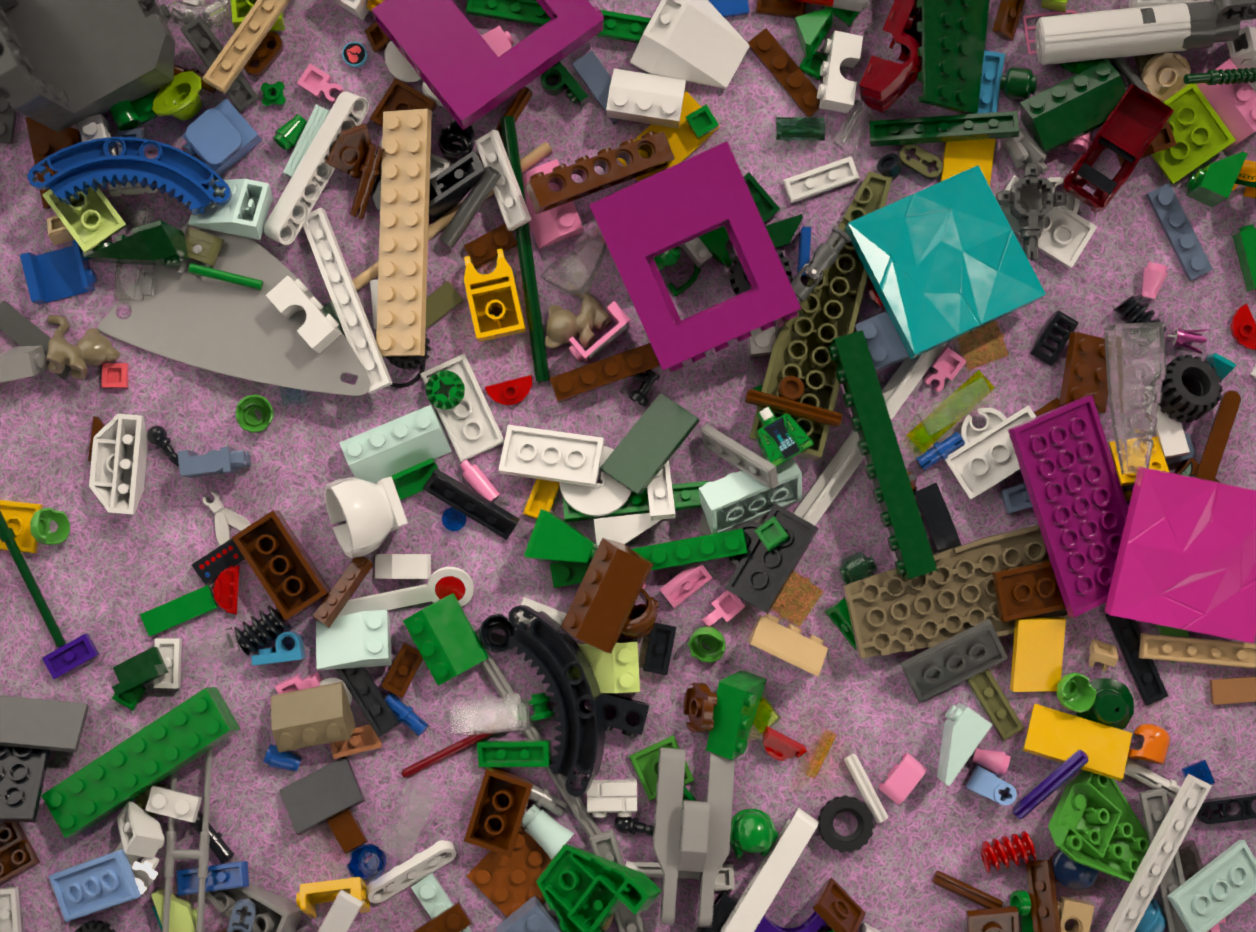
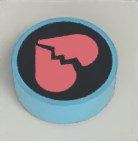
(354, 54)

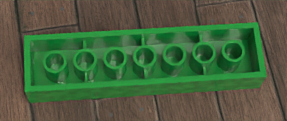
(140, 762)

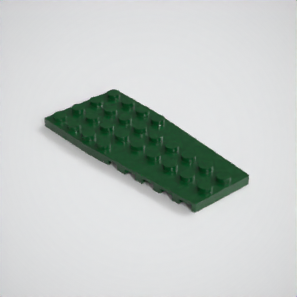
(952, 52)

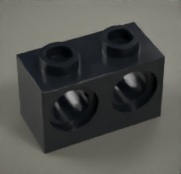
(623, 707)

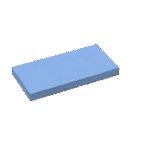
(94, 885)

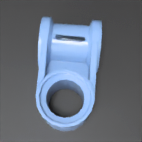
(988, 786)

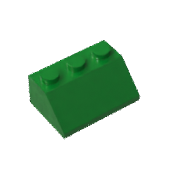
(445, 639)

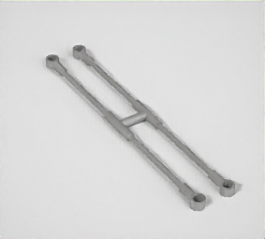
(200, 854)

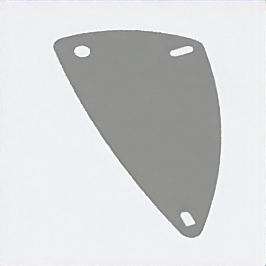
(235, 326)

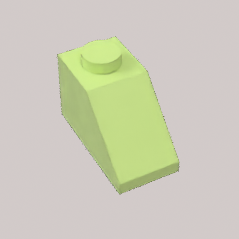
(182, 912)

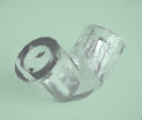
(213, 14)

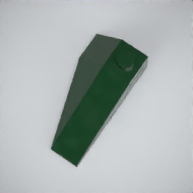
(148, 245)

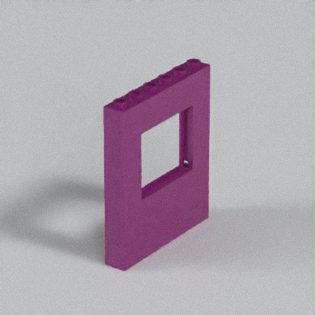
(464, 67)
(672, 211)

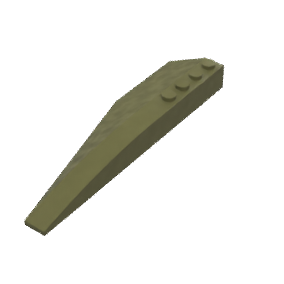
(824, 315)

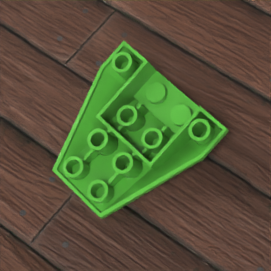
(1099, 827)

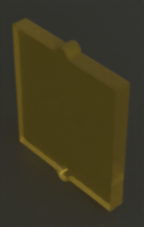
(983, 345)
(797, 598)

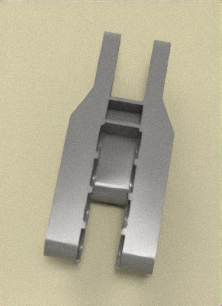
(703, 830)

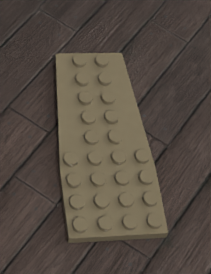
(923, 611)

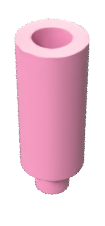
(478, 481)

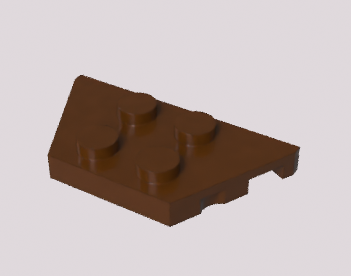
(47, 142)

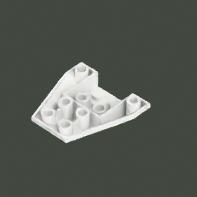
(690, 44)

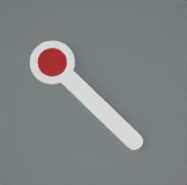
(440, 584)

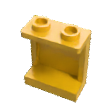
(327, 891)

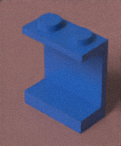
(57, 274)

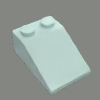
(354, 641)
(960, 738)

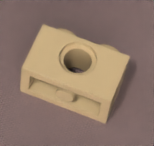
(1075, 909)

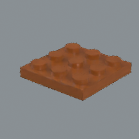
(512, 879)

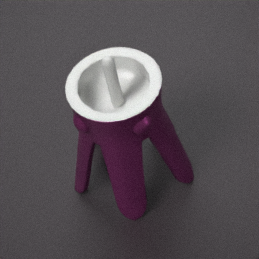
(1183, 336)

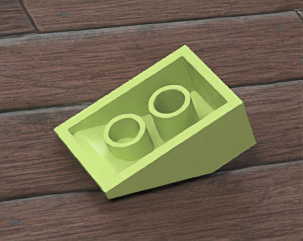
(87, 219)
(613, 671)

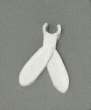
(224, 517)

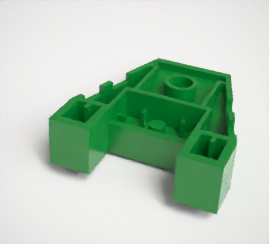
(590, 888)

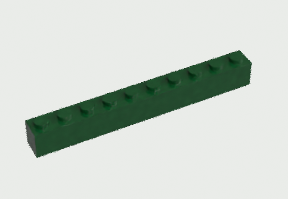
(882, 455)

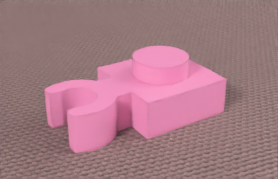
(317, 82)
(946, 365)

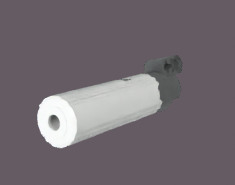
(1139, 30)

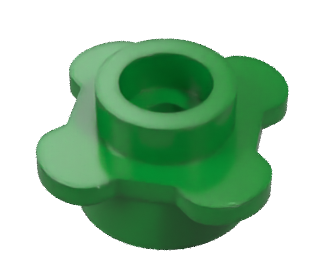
(268, 99)

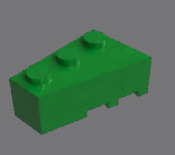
(734, 713)

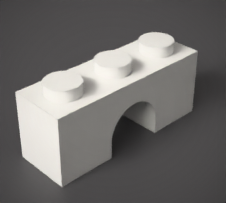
(836, 91)
(290, 298)

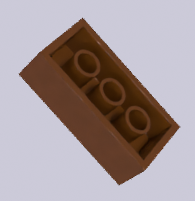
(281, 564)

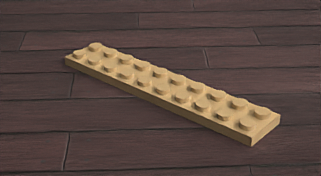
(404, 233)

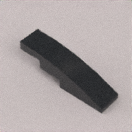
(936, 519)

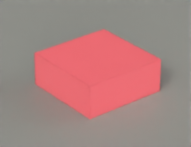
(115, 375)

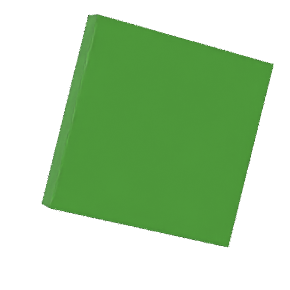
(646, 765)

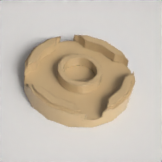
(1165, 74)

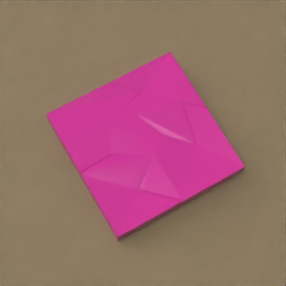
(1188, 556)

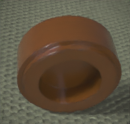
(791, 388)

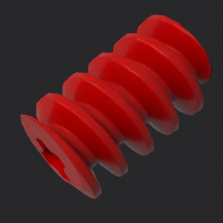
(1007, 850)

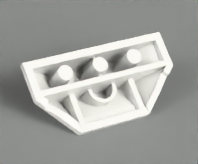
(119, 463)

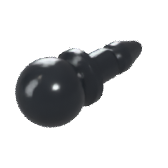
(158, 436)
(631, 825)

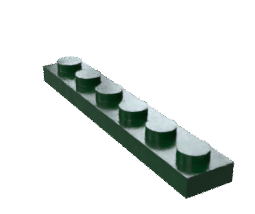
(944, 128)

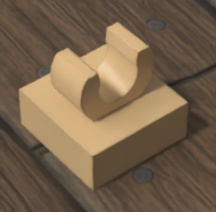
(1102, 653)

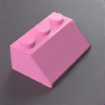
(1234, 105)
(555, 223)

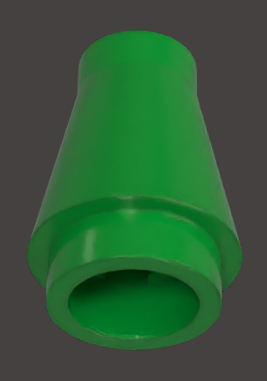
(290, 132)

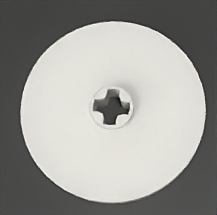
(597, 500)

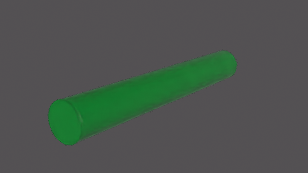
(225, 276)

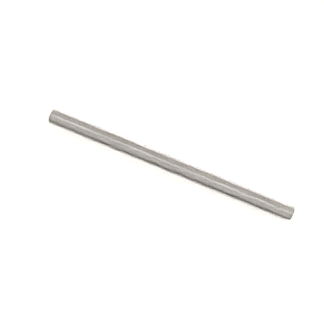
(575, 803)

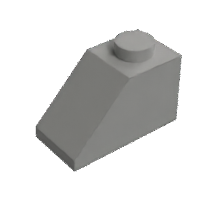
(22, 362)

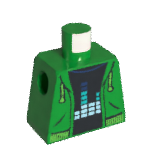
(780, 437)

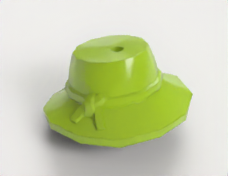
(179, 97)

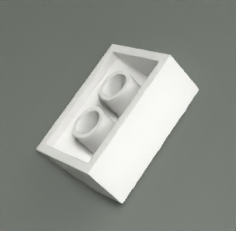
(645, 98)

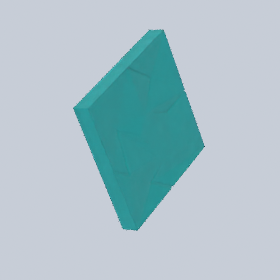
(944, 261)

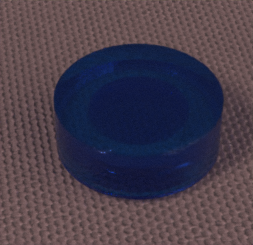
(453, 519)

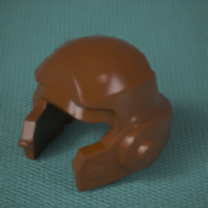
(642, 617)

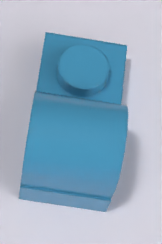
(282, 654)

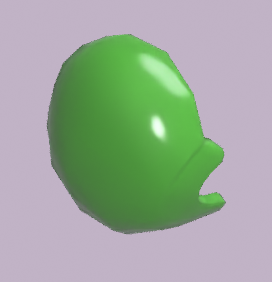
(246, 415)
(40, 526)
(713, 639)
(1076, 692)

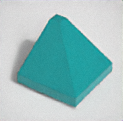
(1220, 364)

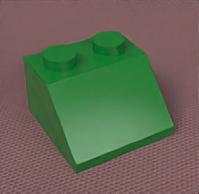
(1216, 180)

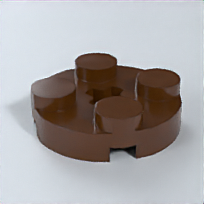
(699, 706)

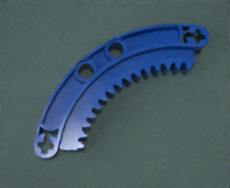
(92, 164)

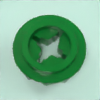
(440, 400)

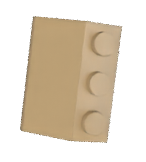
(788, 644)

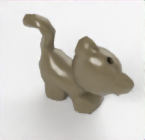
(564, 324)
(90, 349)

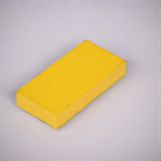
(541, 497)

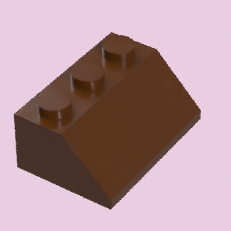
(498, 811)

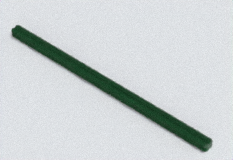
(527, 260)

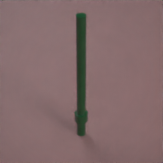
(7, 535)

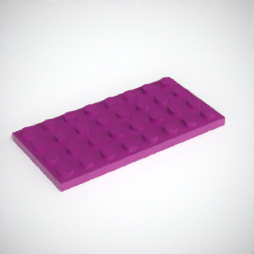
(1074, 498)

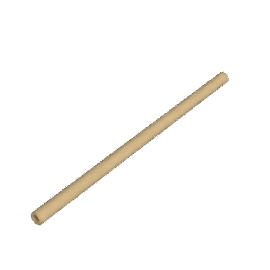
(442, 222)

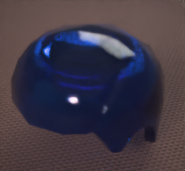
(372, 868)

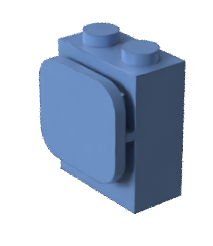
(220, 137)

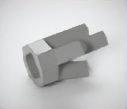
(1025, 151)

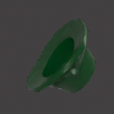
(1110, 695)

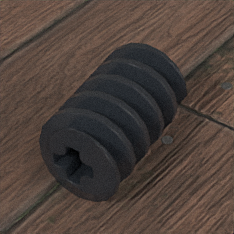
(1136, 311)
(260, 630)

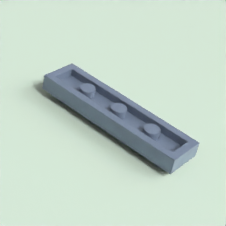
(1179, 231)

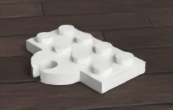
(1063, 229)
(987, 451)

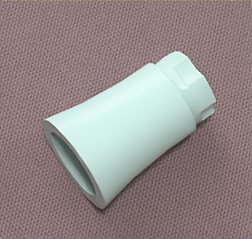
(545, 831)

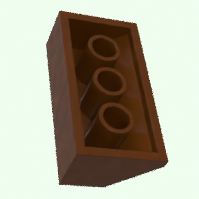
(606, 595)

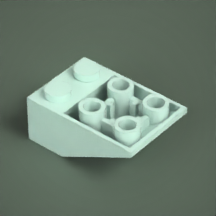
(243, 214)

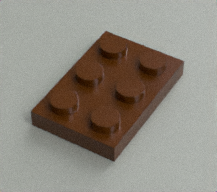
(1085, 370)
(1027, 591)

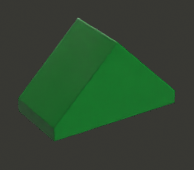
(813, 29)

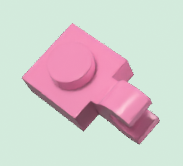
(725, 606)
(295, 683)

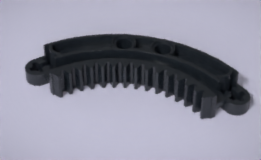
(581, 730)

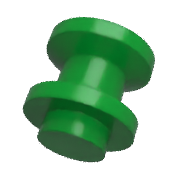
(540, 704)

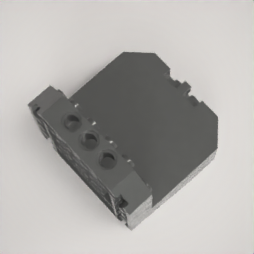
(82, 56)

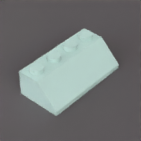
(396, 445)
(744, 499)

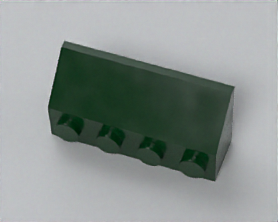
(1072, 106)

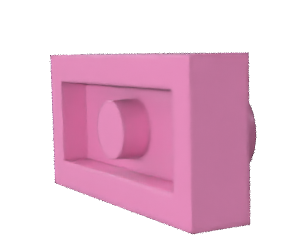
(685, 583)

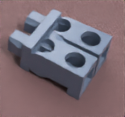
(213, 462)

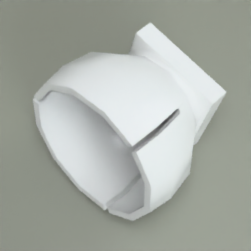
(368, 510)

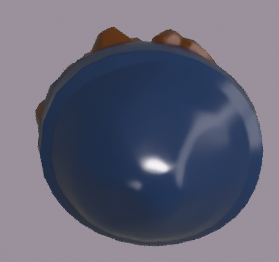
(1070, 873)

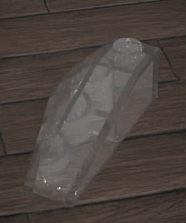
(580, 266)

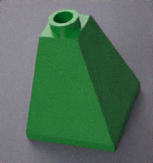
(558, 541)

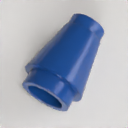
(281, 760)

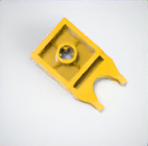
(489, 291)

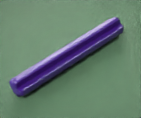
(1050, 784)

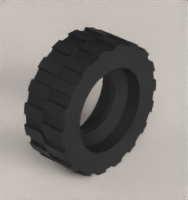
(853, 841)

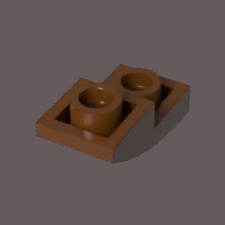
(347, 831)

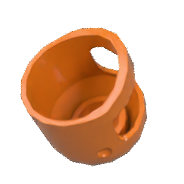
(1155, 744)

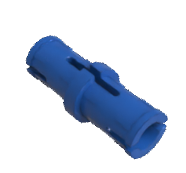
(940, 451)
(406, 715)

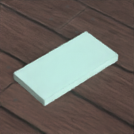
(1216, 889)

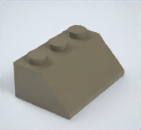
(311, 717)

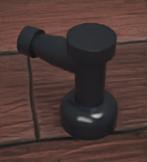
(647, 381)

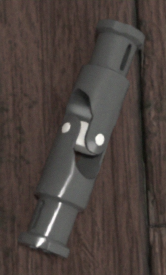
(823, 258)

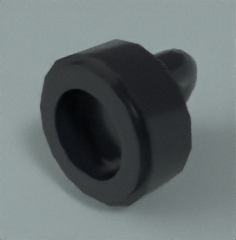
(890, 165)

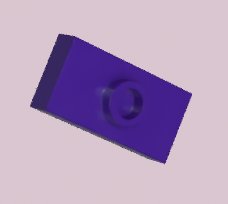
(70, 656)

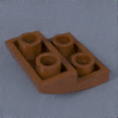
(15, 851)

